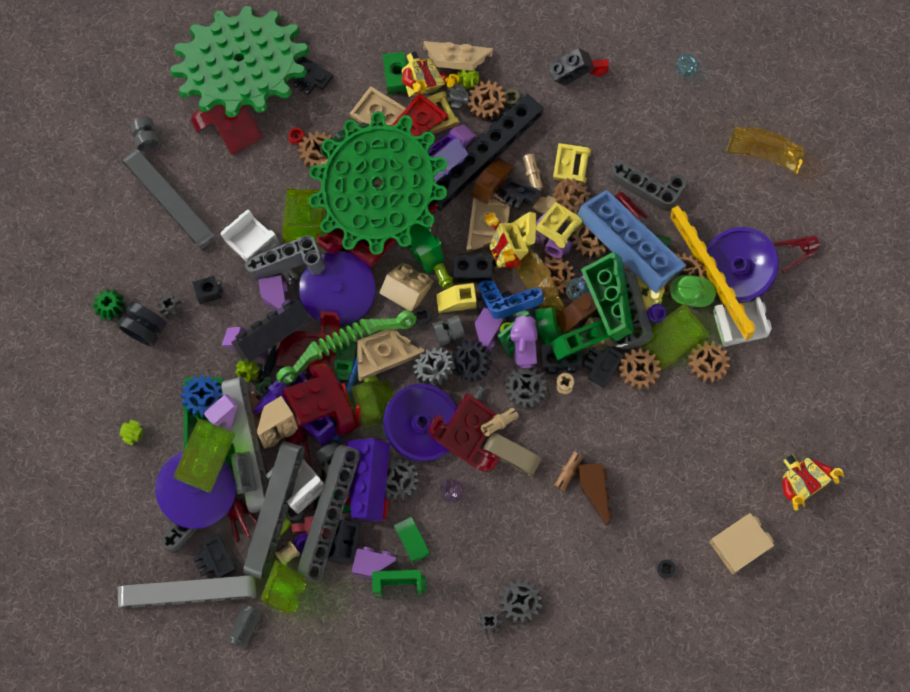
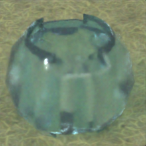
(689, 69)
(571, 288)

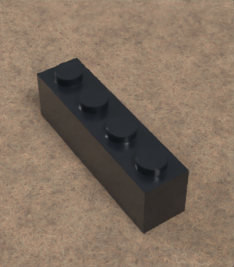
(271, 330)

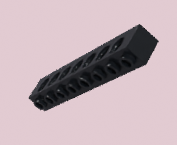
(525, 105)

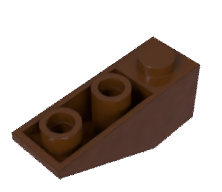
(592, 484)

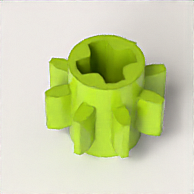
(468, 78)
(247, 370)
(131, 432)

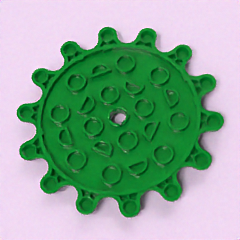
(221, 80)
(371, 155)

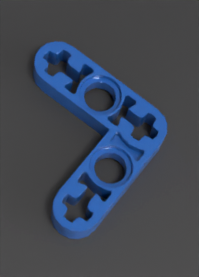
(504, 307)

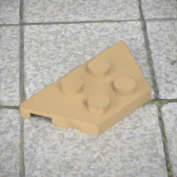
(456, 56)
(479, 232)
(384, 352)

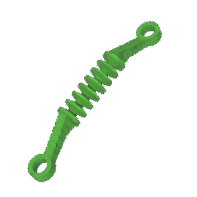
(366, 326)

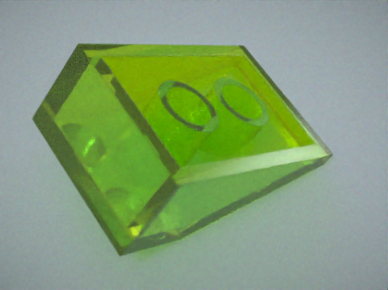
(300, 217)
(675, 336)
(204, 455)
(283, 589)

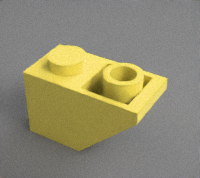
(457, 298)

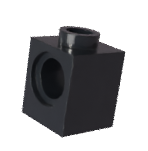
(202, 284)

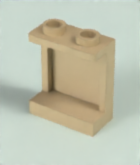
(742, 543)

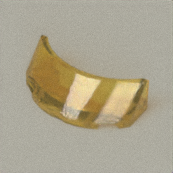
(767, 146)
(535, 275)

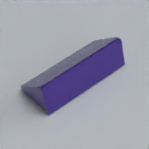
(269, 397)

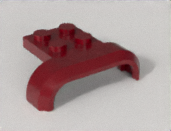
(235, 131)
(333, 243)
(296, 343)
(320, 399)
(464, 433)

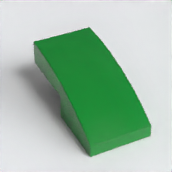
(547, 325)
(344, 361)
(411, 540)

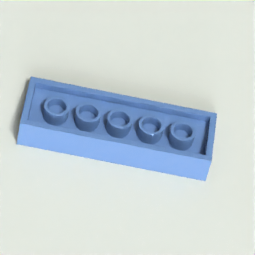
(630, 240)

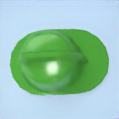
(692, 291)

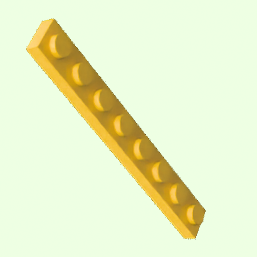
(717, 278)

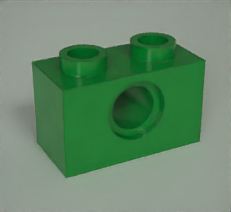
(394, 63)

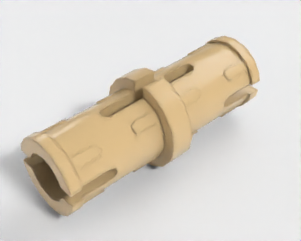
(533, 172)
(499, 421)

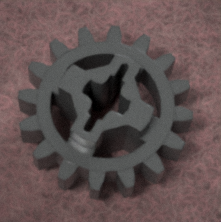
(434, 366)
(519, 392)
(405, 477)
(514, 589)

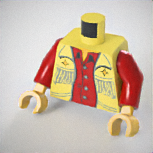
(424, 77)
(506, 244)
(806, 479)

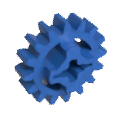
(194, 395)

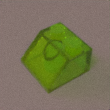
(372, 399)

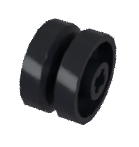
(142, 324)

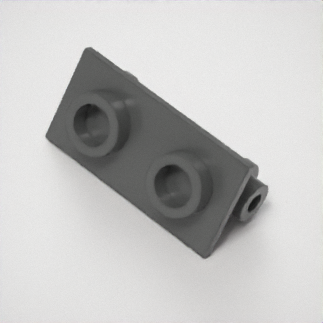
(243, 472)
(244, 626)

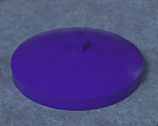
(746, 261)
(341, 288)
(408, 420)
(190, 505)

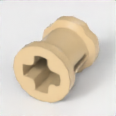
(566, 377)
(287, 553)

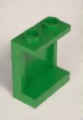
(404, 577)

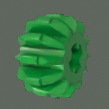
(113, 308)

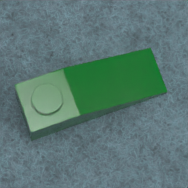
(579, 339)

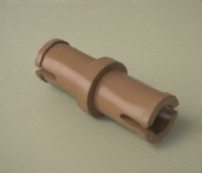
(568, 471)

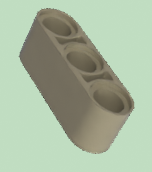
(512, 453)

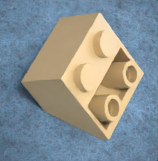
(406, 286)
(276, 423)

